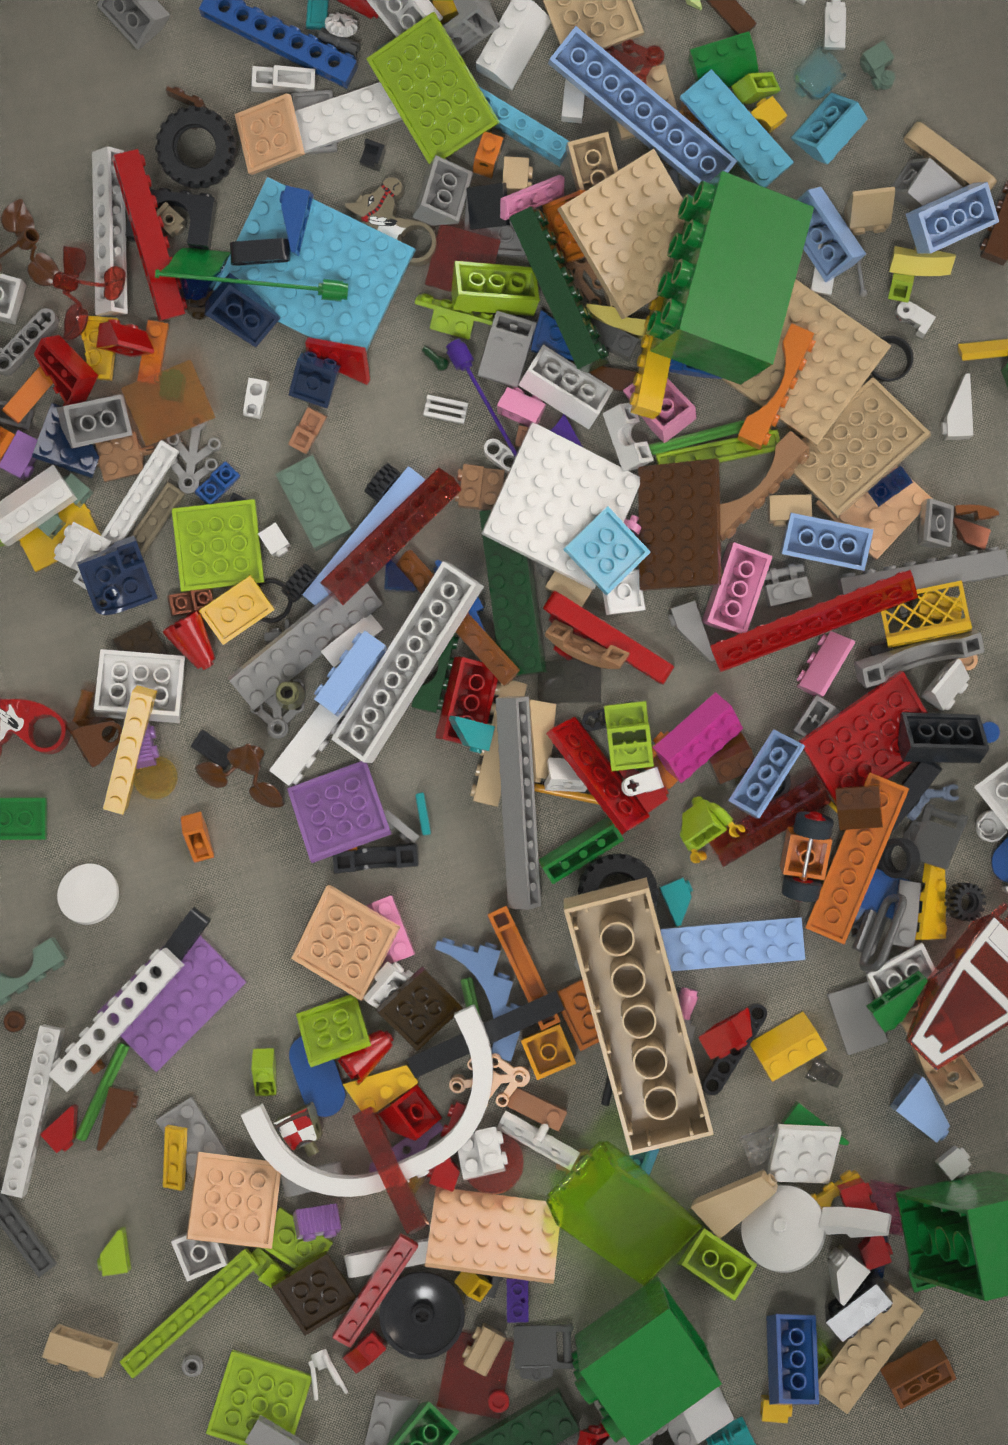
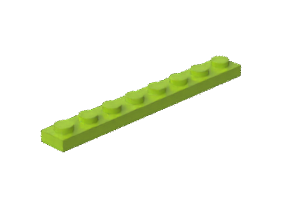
(189, 1313)

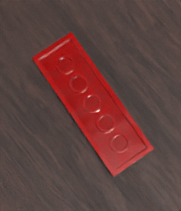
(596, 775)

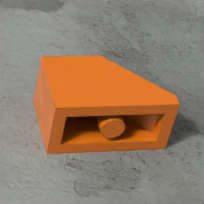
(197, 836)

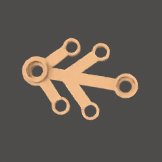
(497, 1079)

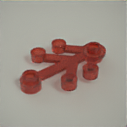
(645, 58)

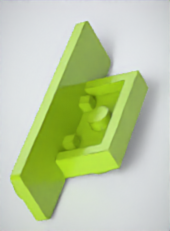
(452, 321)

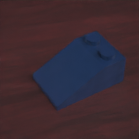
(241, 311)

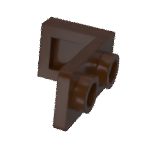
(180, 95)

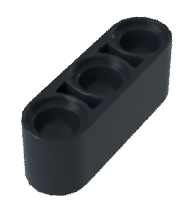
(260, 251)

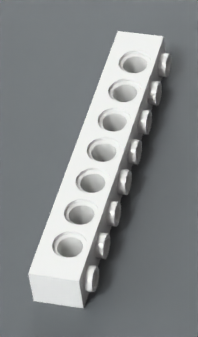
(109, 230)
(69, 1077)
(32, 1111)

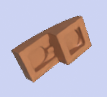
(307, 430)

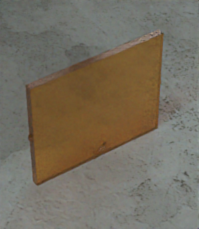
(168, 402)

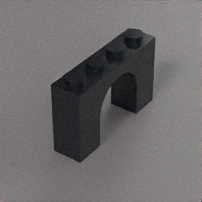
(201, 212)

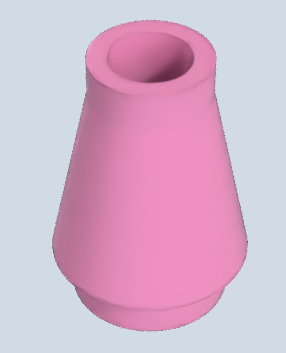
(687, 1000)

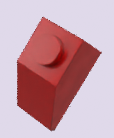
(62, 1130)
(365, 1351)

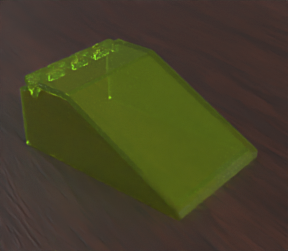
(621, 1213)

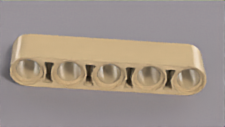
(949, 158)

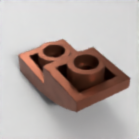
(188, 601)

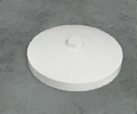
(784, 1231)

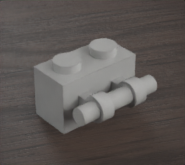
(788, 591)

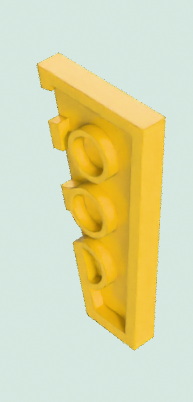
(933, 914)

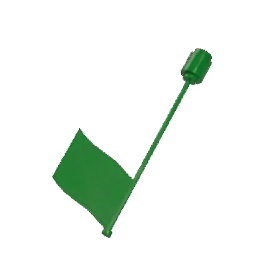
(205, 264)

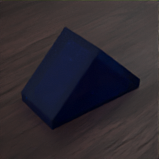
(396, 580)

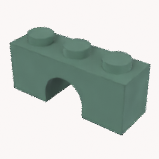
(81, 491)

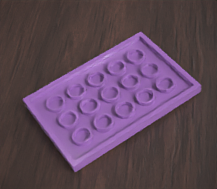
(181, 1005)

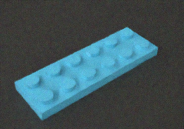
(736, 129)

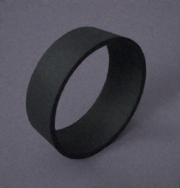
(908, 351)

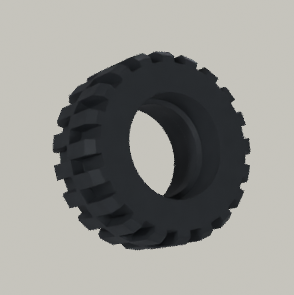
(168, 140)
(616, 864)

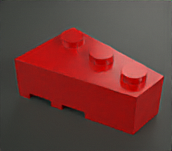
(67, 370)

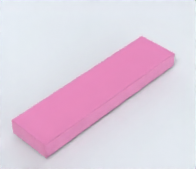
(532, 196)

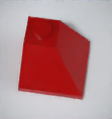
(410, 1114)

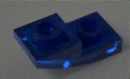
(890, 486)

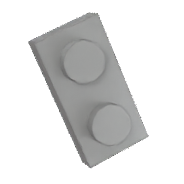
(406, 833)

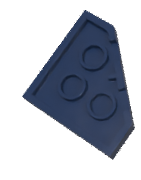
(55, 449)

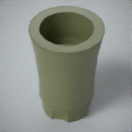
(296, 699)

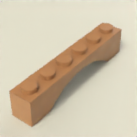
(788, 455)

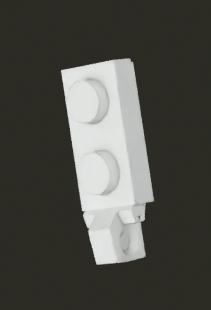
(834, 25)

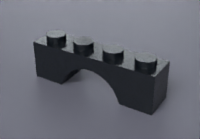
(377, 857)

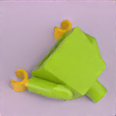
(703, 824)

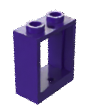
(517, 1300)

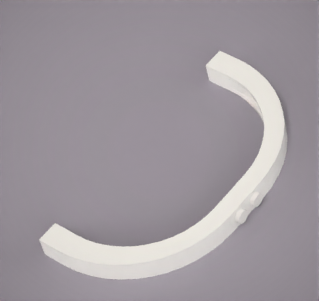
(324, 1182)

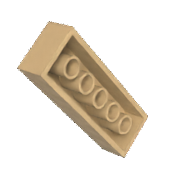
(862, 1357)

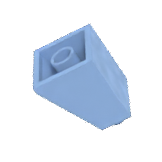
(921, 1108)

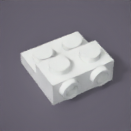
(79, 545)
(388, 980)
(483, 1154)

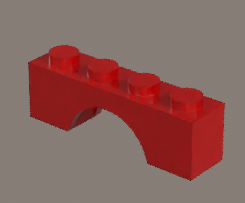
(447, 1172)
(872, 1249)

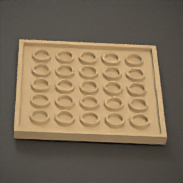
(627, 230)
(833, 371)

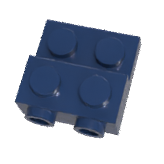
(314, 379)

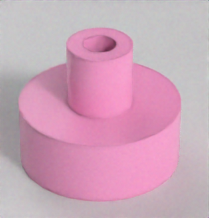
(632, 525)

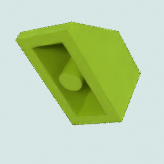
(755, 87)
(115, 1256)

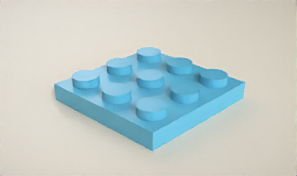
(606, 550)

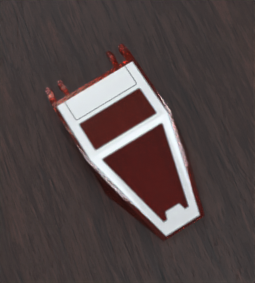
(965, 994)

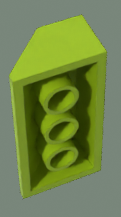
(494, 288)

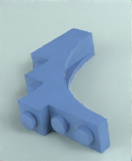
(497, 987)

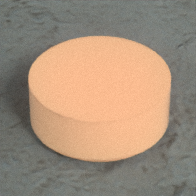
(969, 662)

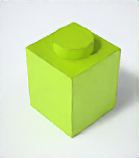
(901, 287)

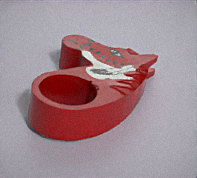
(19, 717)

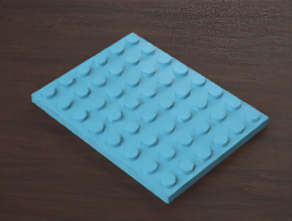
(331, 249)

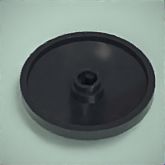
(422, 1315)

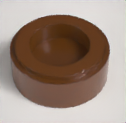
(14, 1021)

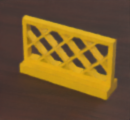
(933, 630)

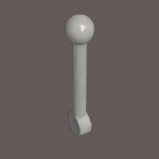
(863, 292)

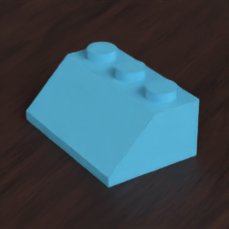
(830, 127)

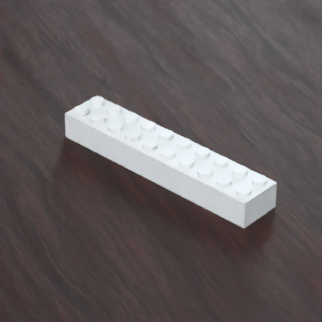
(407, 662)

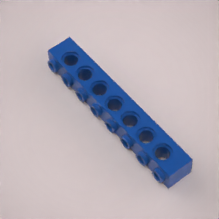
(339, 75)

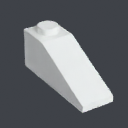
(958, 419)

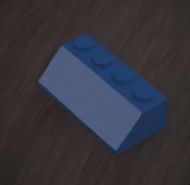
(792, 1359)

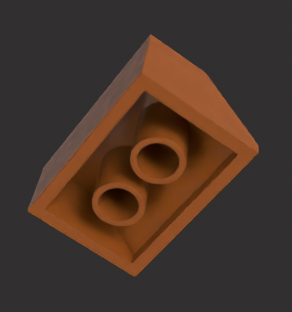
(918, 1373)

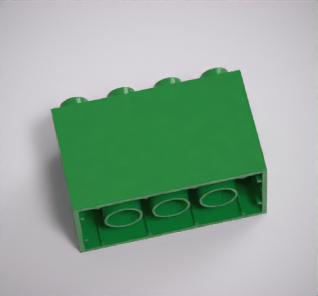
(730, 278)
(959, 1234)
(642, 1364)

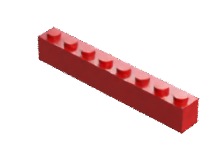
(148, 233)

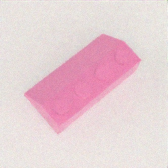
(742, 579)

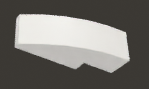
(282, 79)
(572, 104)
(344, 641)
(854, 1222)

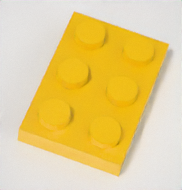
(236, 609)

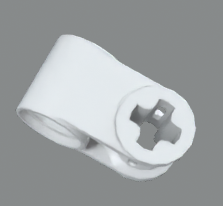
(645, 781)

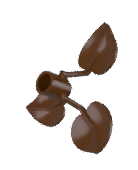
(19, 221)
(247, 759)

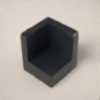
(373, 154)

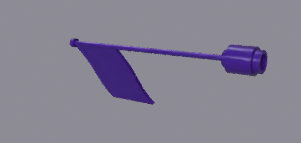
(462, 359)

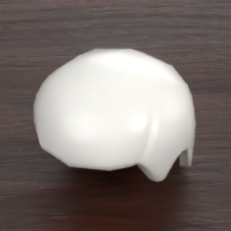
(989, 827)

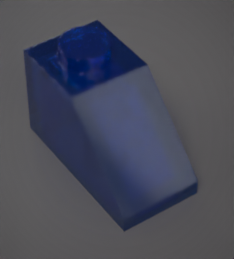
(198, 289)

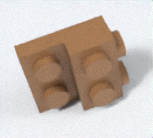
(479, 487)

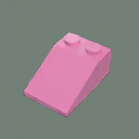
(675, 414)

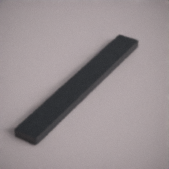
(496, 1029)

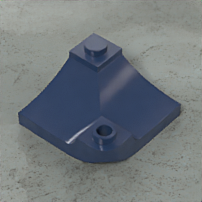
(117, 577)

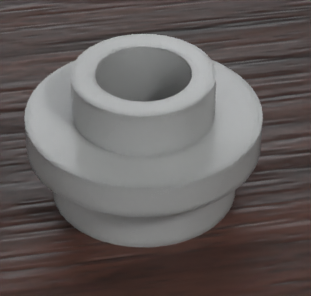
(189, 1371)

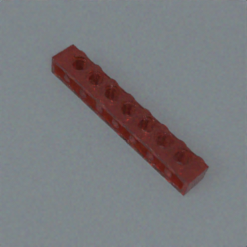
(391, 536)

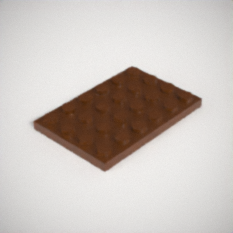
(680, 525)

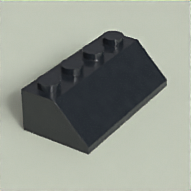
(942, 738)

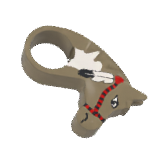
(379, 212)

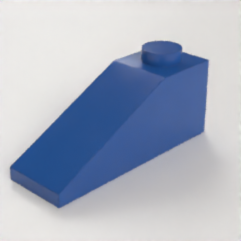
(295, 209)

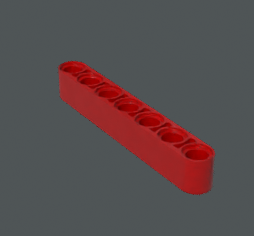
(606, 635)

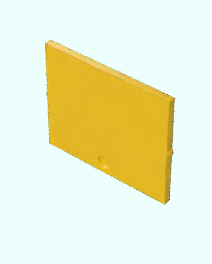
(41, 548)

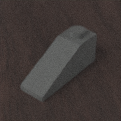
(616, 340)

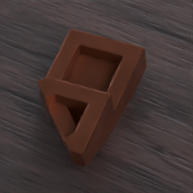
(971, 533)

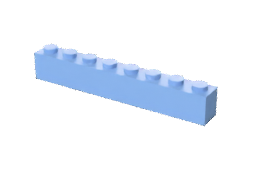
(399, 492)

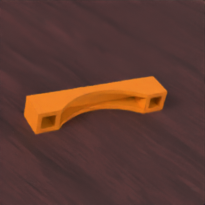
(757, 425)
(520, 959)

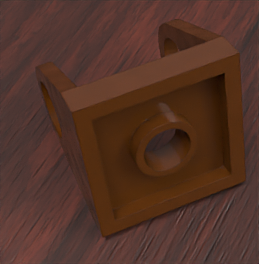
(89, 738)

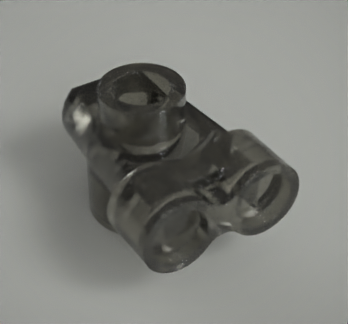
(819, 1071)

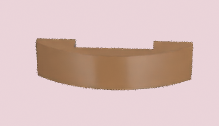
(584, 650)

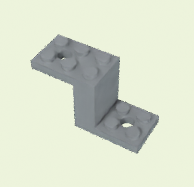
(472, 25)

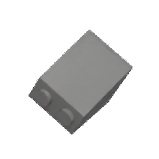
(923, 183)

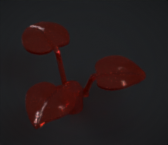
(74, 264)

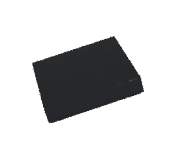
(485, 206)

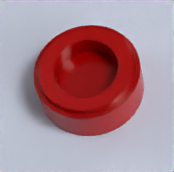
(498, 1401)

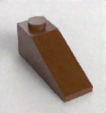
(117, 1109)

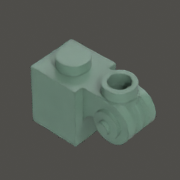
(874, 62)

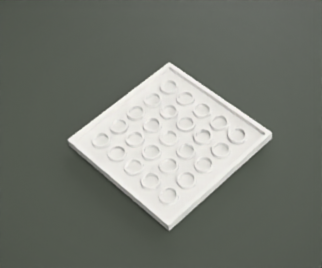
(553, 496)

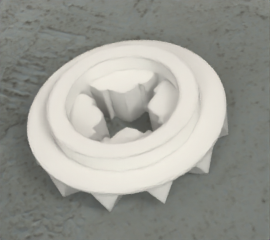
(334, 25)

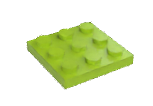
(333, 1030)

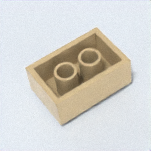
(80, 1351)

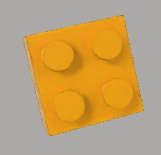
(548, 1051)

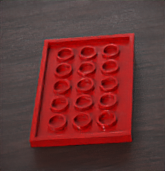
(863, 736)

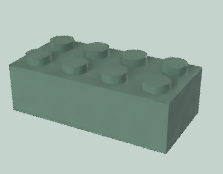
(314, 503)

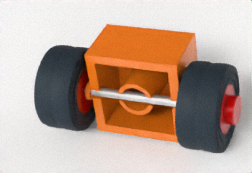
(806, 856)

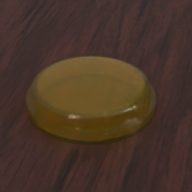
(157, 780)

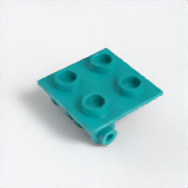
(732, 1434)

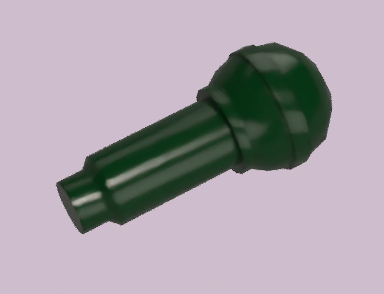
(440, 362)

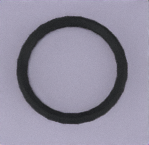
(272, 620)

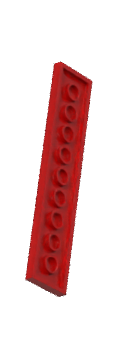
(814, 620)

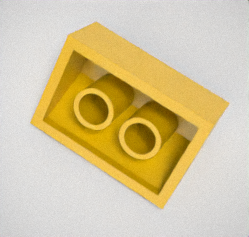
(787, 1046)

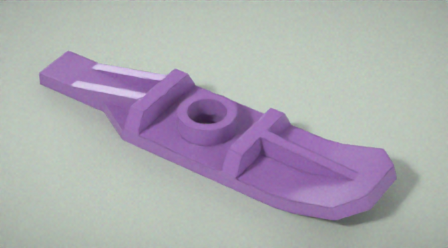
(415, 1146)

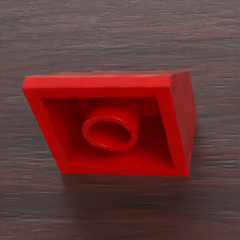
(123, 339)
(727, 1034)

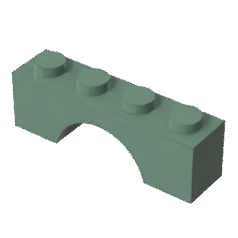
(46, 957)

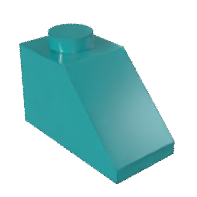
(473, 733)
(677, 898)

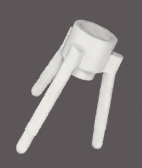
(321, 1361)

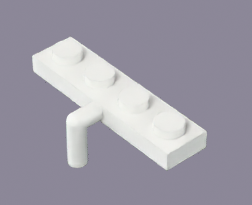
(538, 1140)

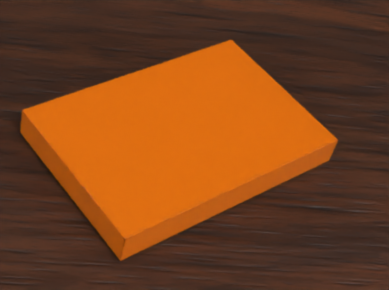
(579, 1015)

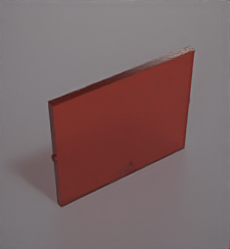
(467, 1389)

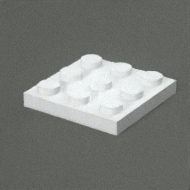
(804, 1153)

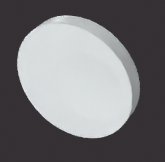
(88, 894)

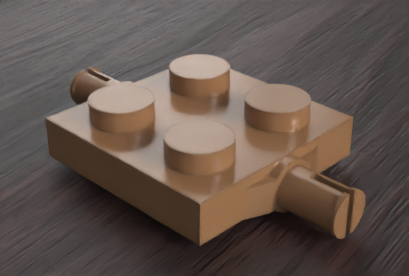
(121, 457)

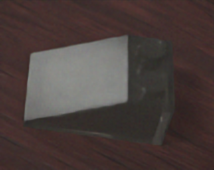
(570, 683)

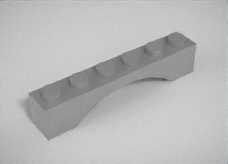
(881, 667)

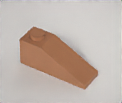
(537, 1108)

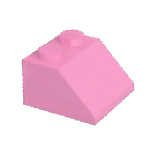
(520, 407)

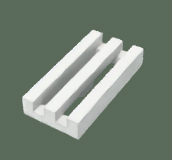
(446, 409)

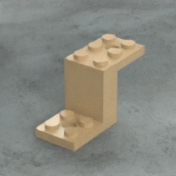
(939, 1079)

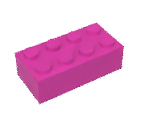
(698, 737)

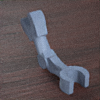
(943, 793)

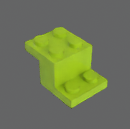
(628, 736)

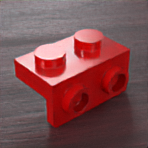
(593, 1435)

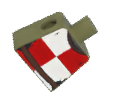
(300, 1128)

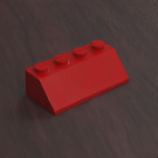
(467, 696)

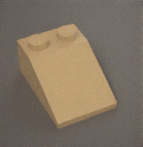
(870, 210)

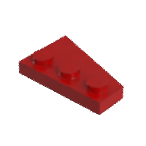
(350, 357)

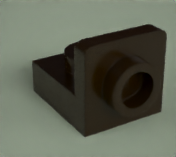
(197, 308)

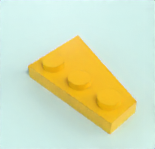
(99, 360)
(381, 1088)

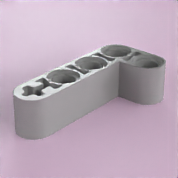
(23, 339)

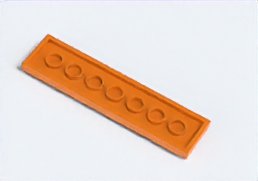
(855, 867)

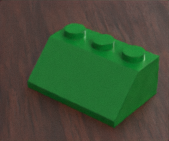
(728, 58)

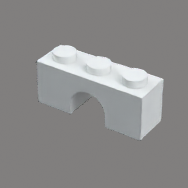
(620, 423)

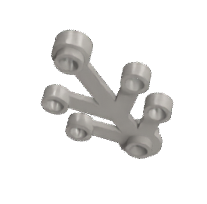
(192, 458)
(277, 714)

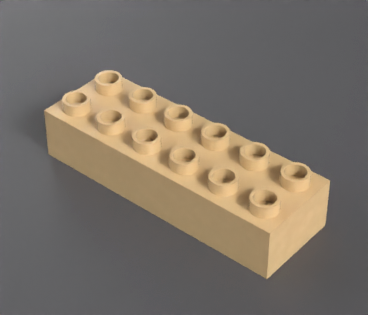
(638, 1016)

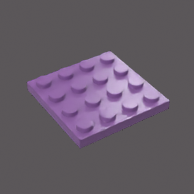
(338, 811)

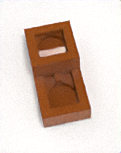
(979, 512)

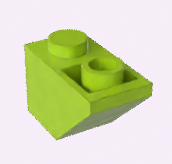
(264, 1072)

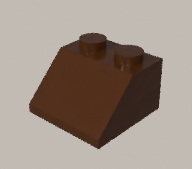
(732, 759)
(859, 807)

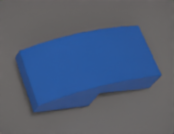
(217, 484)

